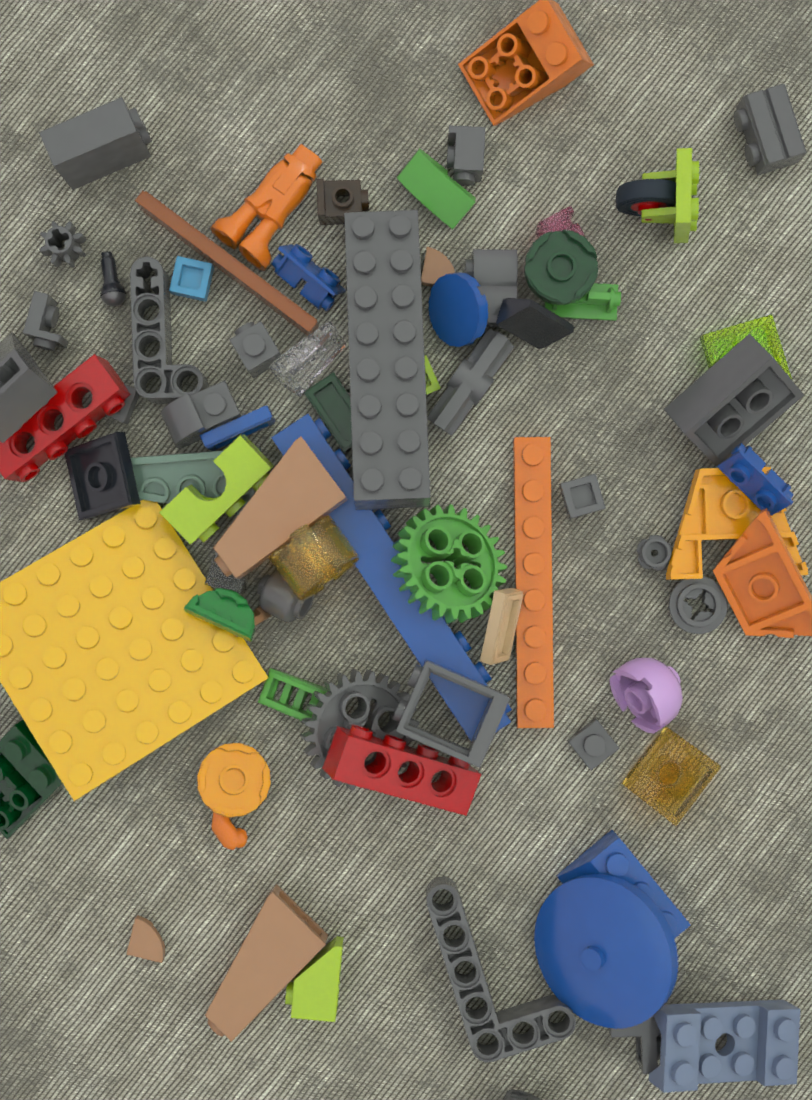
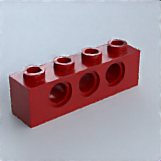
(107, 398)
(450, 792)

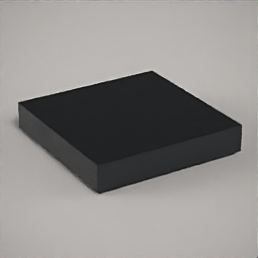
(102, 476)

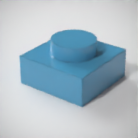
(191, 278)

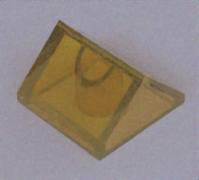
(671, 775)

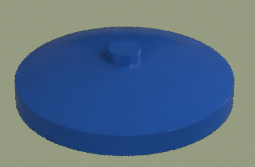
(606, 950)

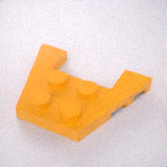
(718, 512)

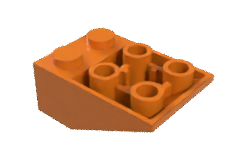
(525, 61)

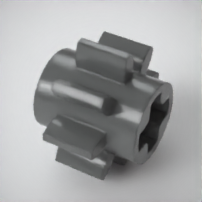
(72, 244)

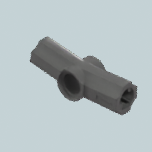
(470, 381)

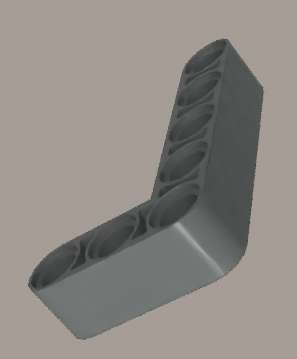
(475, 985)

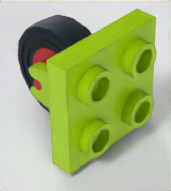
(665, 196)

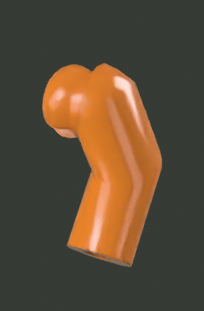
(227, 833)

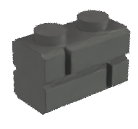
(769, 129)

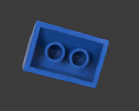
(614, 858)

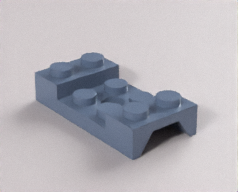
(758, 1047)

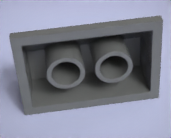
(734, 400)

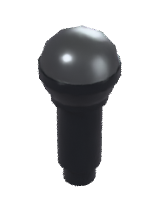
(112, 291)

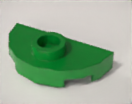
(225, 610)

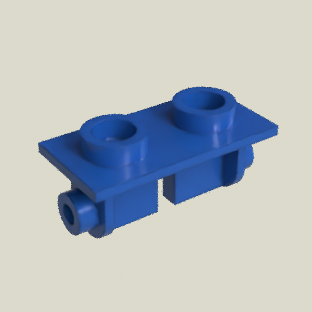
(297, 265)
(762, 488)

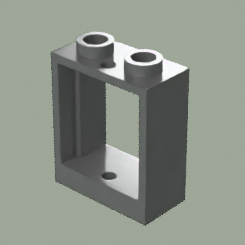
(486, 728)

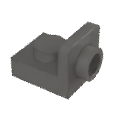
(40, 319)

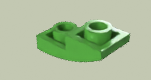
(435, 189)

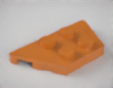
(765, 583)

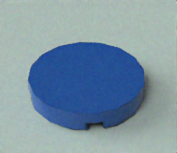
(458, 309)

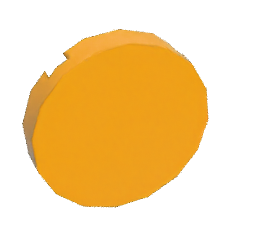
(233, 780)

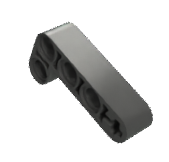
(156, 330)

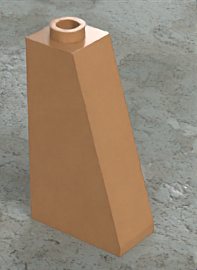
(291, 496)
(268, 959)

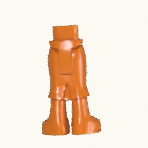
(271, 203)

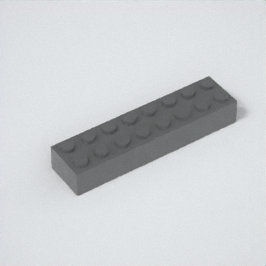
(386, 360)

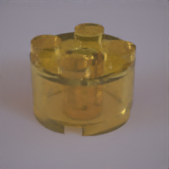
(314, 557)

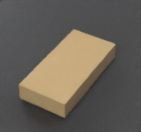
(501, 626)

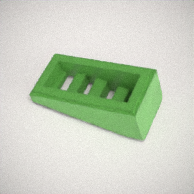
(295, 710)

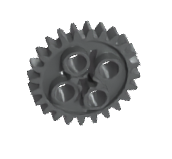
(332, 713)

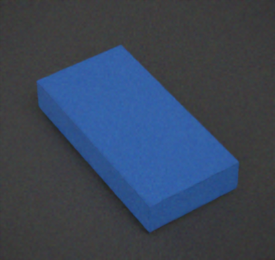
(232, 430)

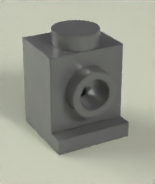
(466, 153)

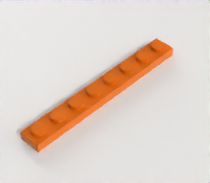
(534, 578)

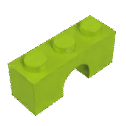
(196, 514)

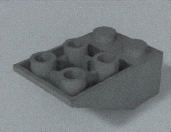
(22, 386)

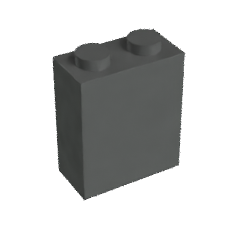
(97, 143)

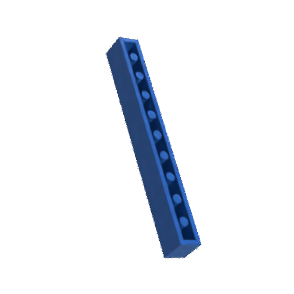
(369, 537)

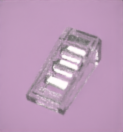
(300, 367)

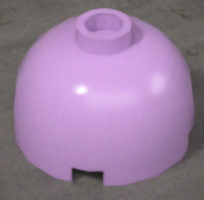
(649, 691)

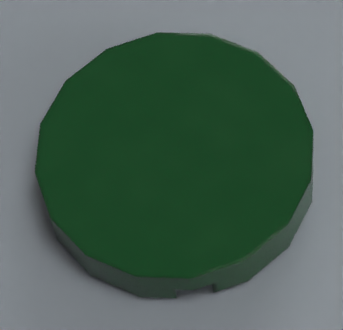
(561, 267)

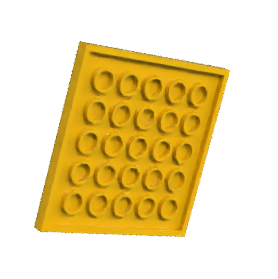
(107, 652)

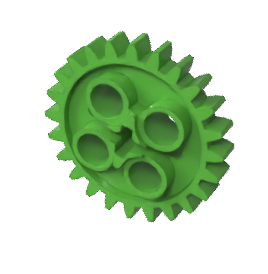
(448, 533)

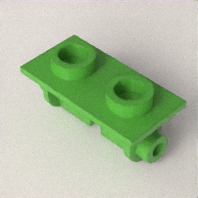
(597, 304)

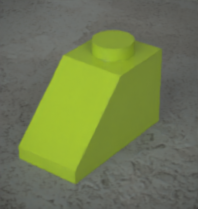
(317, 985)

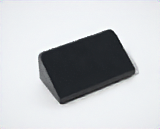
(532, 322)

